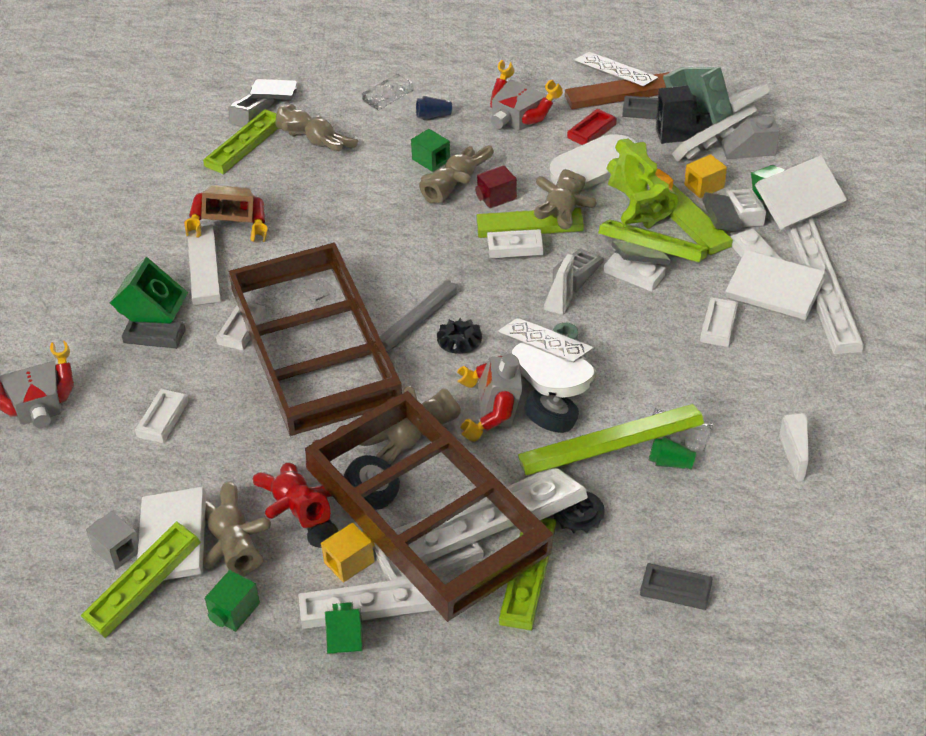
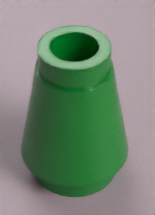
(671, 454)

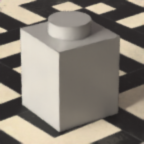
(113, 539)

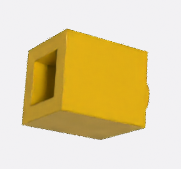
(705, 175)
(348, 552)

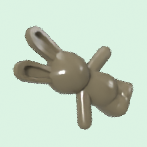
(316, 129)
(458, 168)
(563, 197)
(406, 434)
(233, 534)

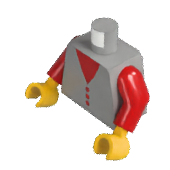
(518, 104)
(37, 391)
(498, 393)

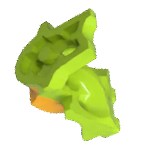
(631, 176)

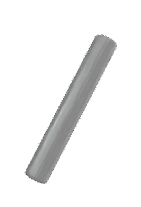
(418, 314)

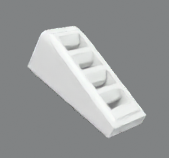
(747, 207)
(562, 288)
(795, 443)

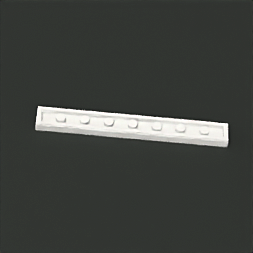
(830, 299)

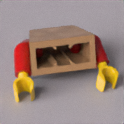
(227, 204)

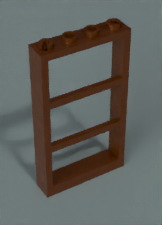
(332, 407)
(477, 581)

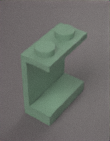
(707, 86)

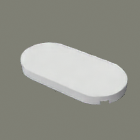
(588, 160)
(553, 373)

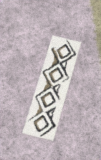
(616, 68)
(545, 339)

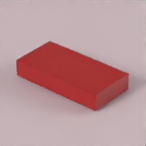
(591, 127)

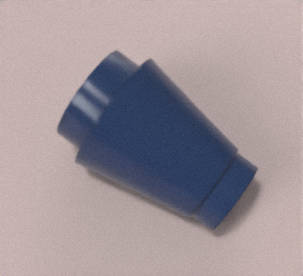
(432, 107)

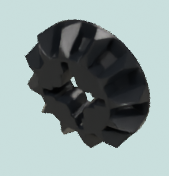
(454, 342)
(593, 514)

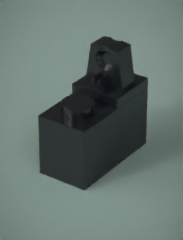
(676, 116)

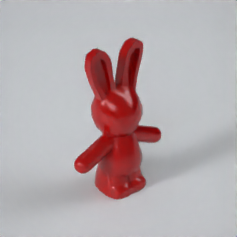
(292, 492)

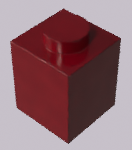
(496, 186)

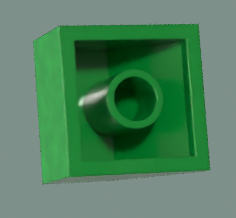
(149, 295)

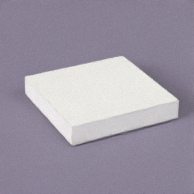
(747, 97)
(548, 492)

